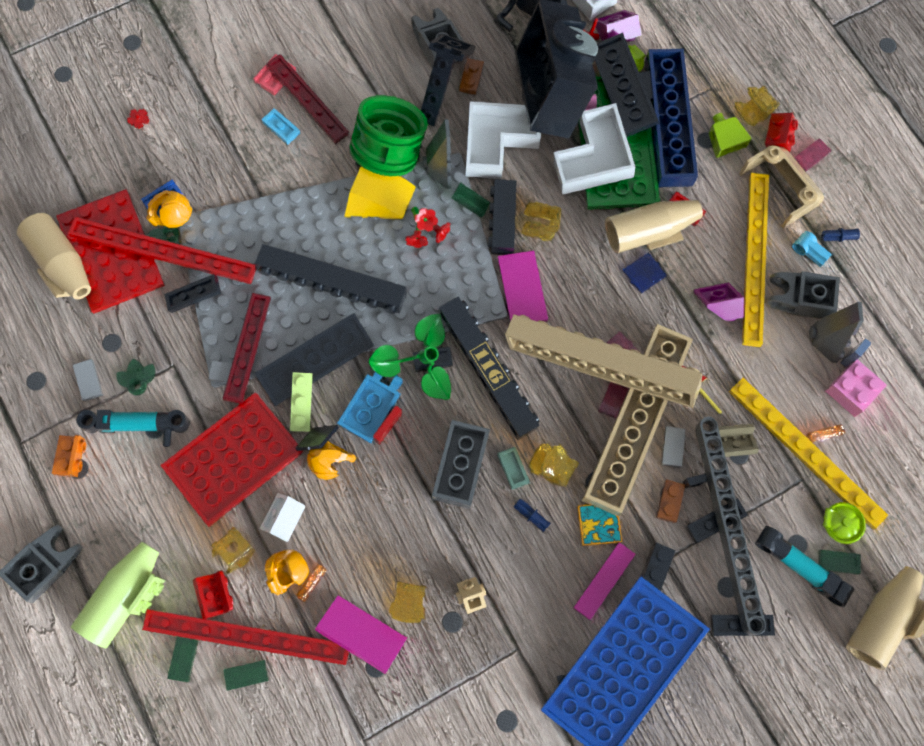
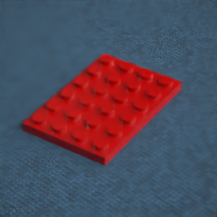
(111, 272)
(231, 459)

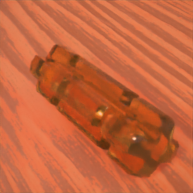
(826, 433)
(311, 583)

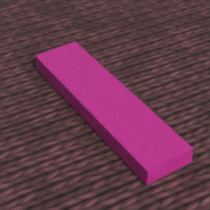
(604, 581)

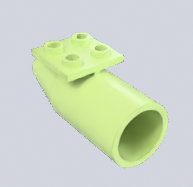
(123, 591)

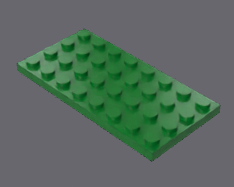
(631, 192)

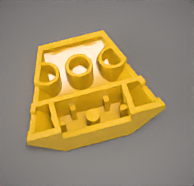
(379, 196)

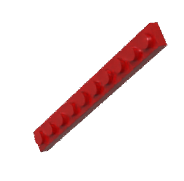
(162, 250)
(245, 637)

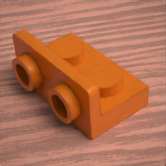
(69, 455)

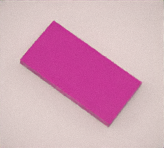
(522, 286)
(361, 634)

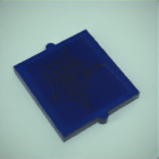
(644, 273)

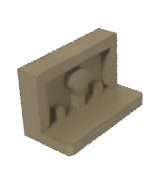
(738, 440)

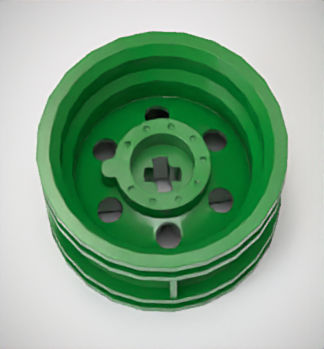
(387, 135)

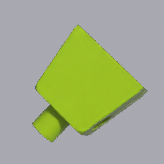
(727, 135)

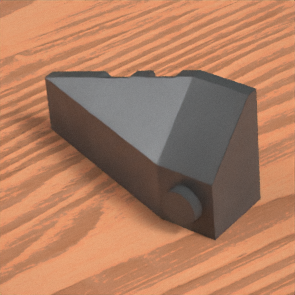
(438, 156)
(834, 332)

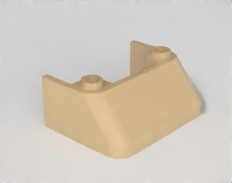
(808, 192)

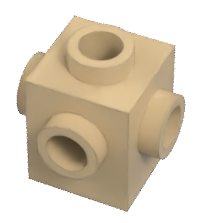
(471, 595)

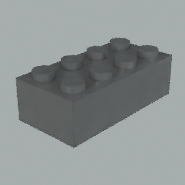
(460, 464)

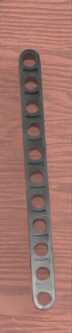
(726, 534)

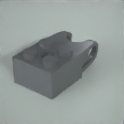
(428, 31)
(806, 294)
(44, 560)

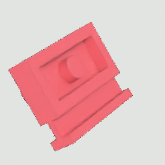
(268, 81)

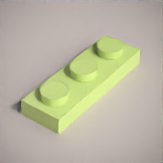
(301, 402)

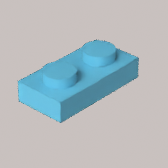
(280, 126)

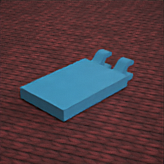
(370, 406)

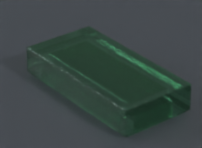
(470, 200)
(840, 562)
(183, 659)
(246, 675)

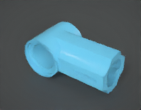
(808, 246)

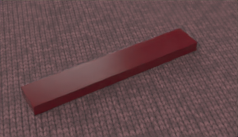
(307, 99)
(246, 348)

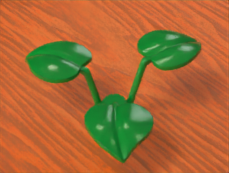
(432, 334)

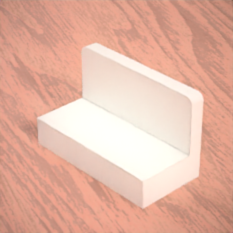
(282, 517)

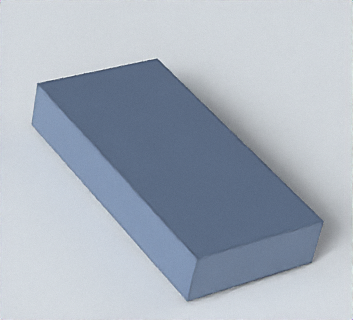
(856, 353)

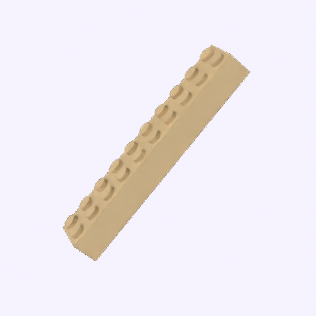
(604, 360)
(633, 431)

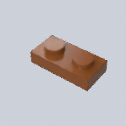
(471, 76)
(670, 501)

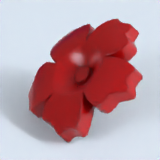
(138, 118)

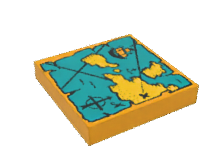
(598, 526)

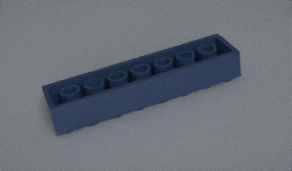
(674, 134)

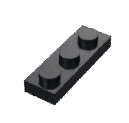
(192, 293)
(708, 525)
(730, 626)

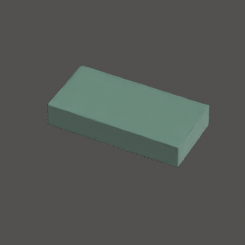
(513, 468)

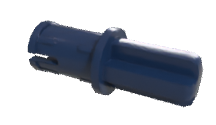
(840, 234)
(532, 515)

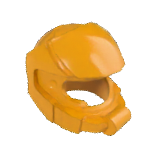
(173, 212)
(320, 460)
(284, 570)

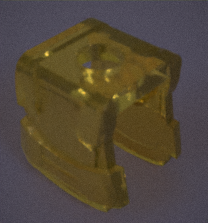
(759, 107)
(535, 228)
(553, 464)
(240, 556)
(408, 603)

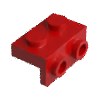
(781, 130)
(213, 595)

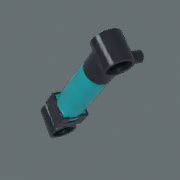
(108, 422)
(822, 581)

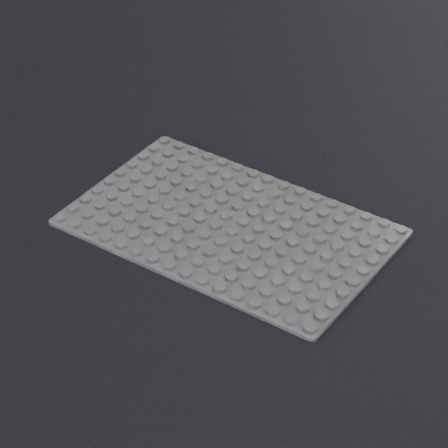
(315, 226)

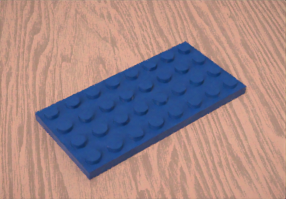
(625, 667)

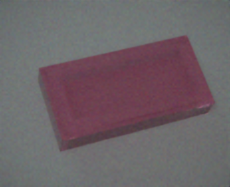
(812, 154)
(613, 399)

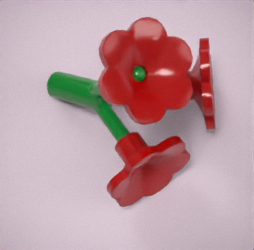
(426, 220)

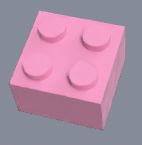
(856, 388)

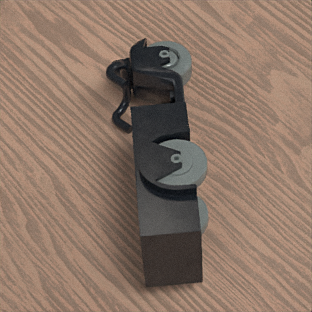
(553, 64)

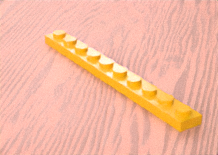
(755, 260)
(807, 452)

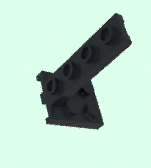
(448, 51)

